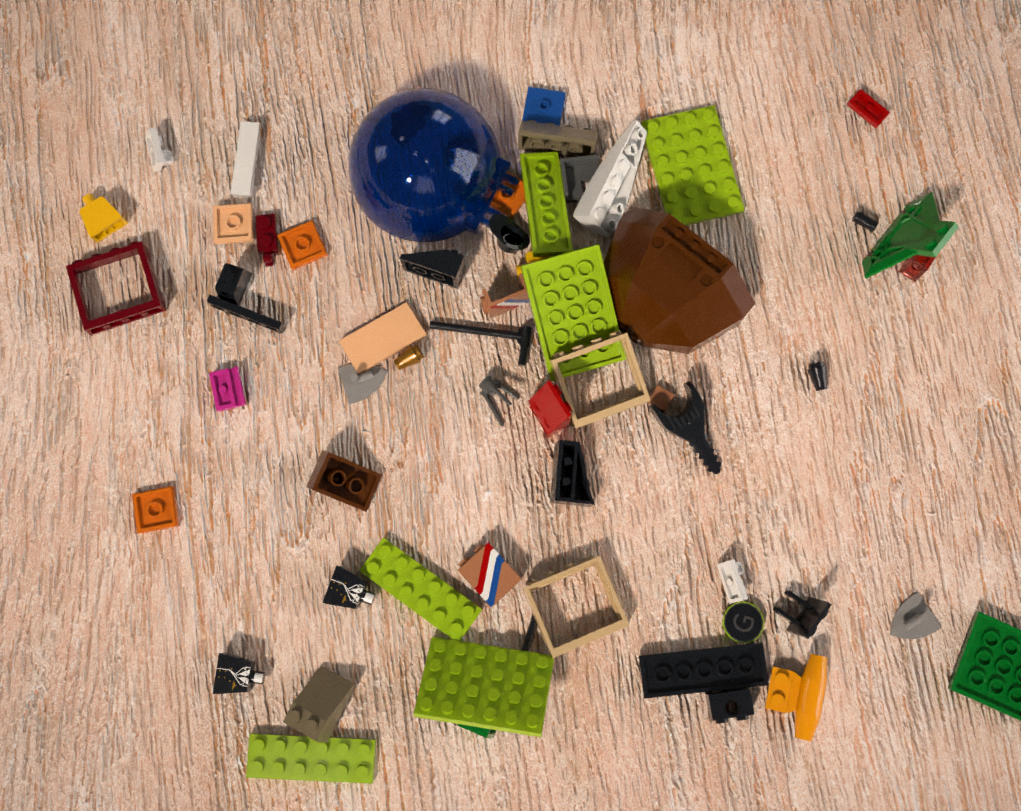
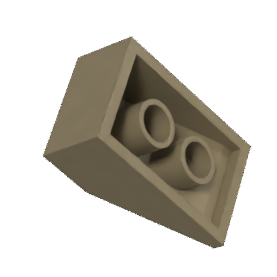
(320, 705)

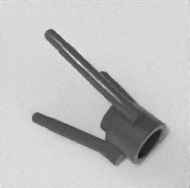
(491, 387)

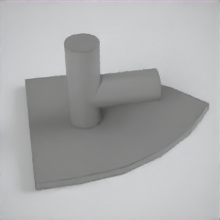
(360, 386)
(913, 619)

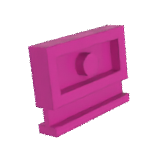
(227, 389)

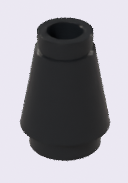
(818, 375)

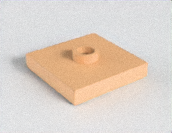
(233, 223)

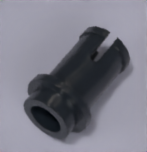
(865, 221)

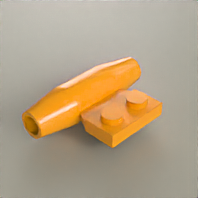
(800, 694)

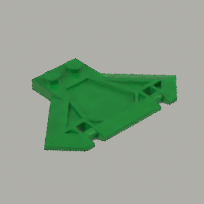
(910, 234)

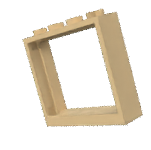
(640, 398)
(571, 569)

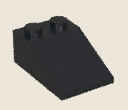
(438, 265)

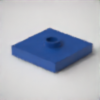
(544, 106)

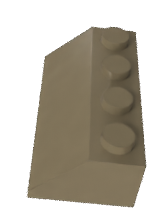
(552, 138)

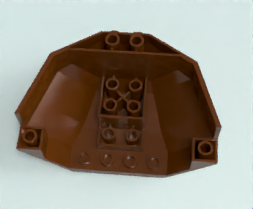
(671, 284)

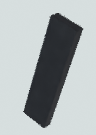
(246, 314)

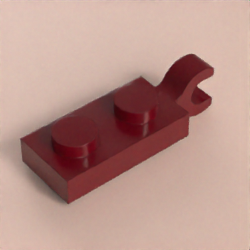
(267, 237)

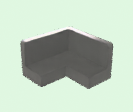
(577, 171)

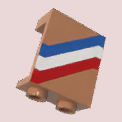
(504, 304)
(489, 574)

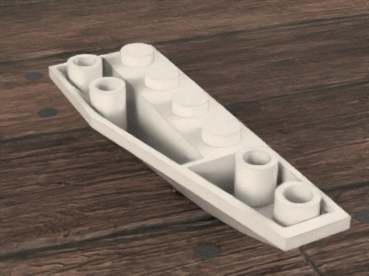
(612, 184)

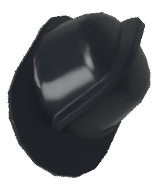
(509, 235)

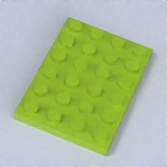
(692, 166)
(572, 308)
(485, 686)

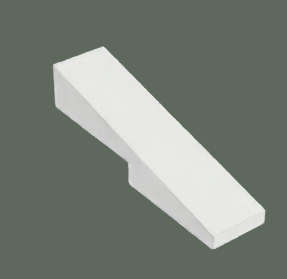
(246, 159)

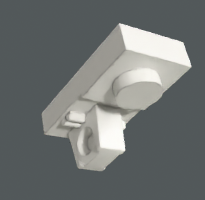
(158, 157)
(732, 582)

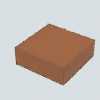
(661, 398)

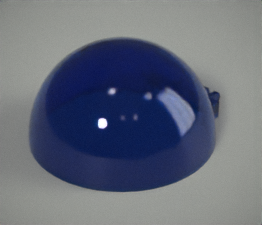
(426, 166)

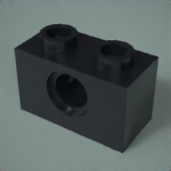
(741, 698)

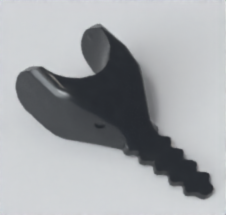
(690, 427)

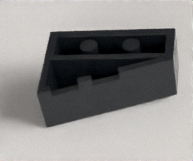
(569, 476)

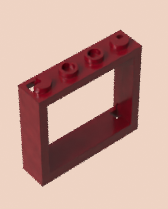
(124, 316)

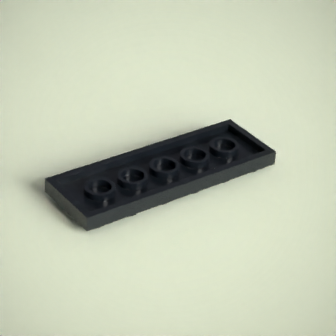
(703, 670)

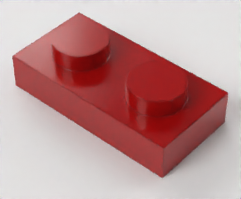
(868, 108)

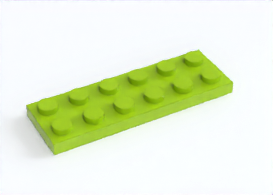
(545, 204)
(420, 590)
(305, 759)

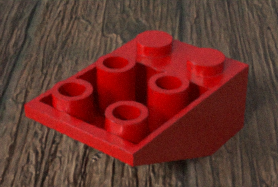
(550, 409)

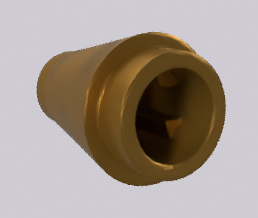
(409, 357)

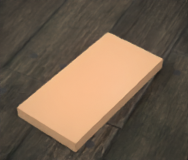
(382, 338)

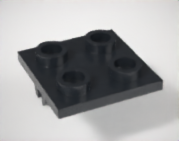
(807, 621)

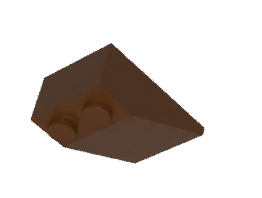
(344, 480)

